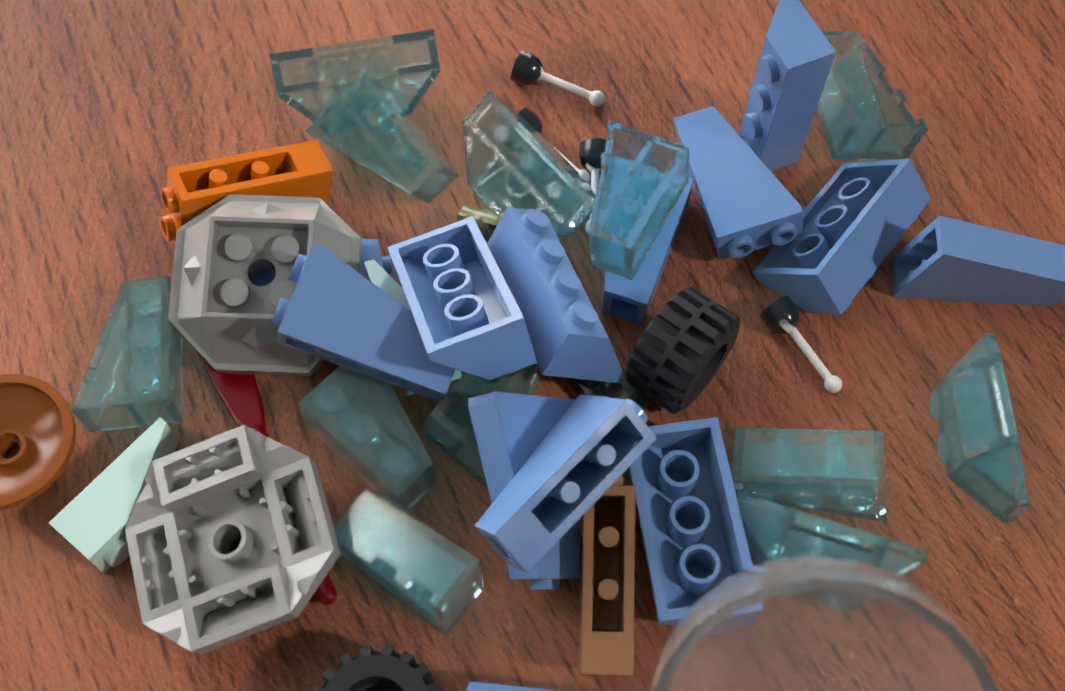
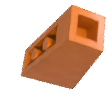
(276, 171)

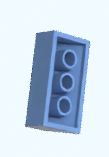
(786, 86)
(845, 235)
(552, 300)
(462, 302)
(687, 515)

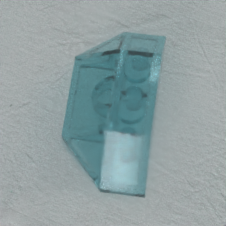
(320, 75)
(520, 169)
(980, 431)
(783, 532)

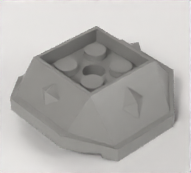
(216, 273)
(194, 511)

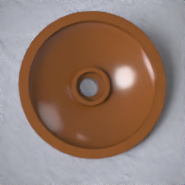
(44, 429)

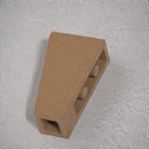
(607, 583)

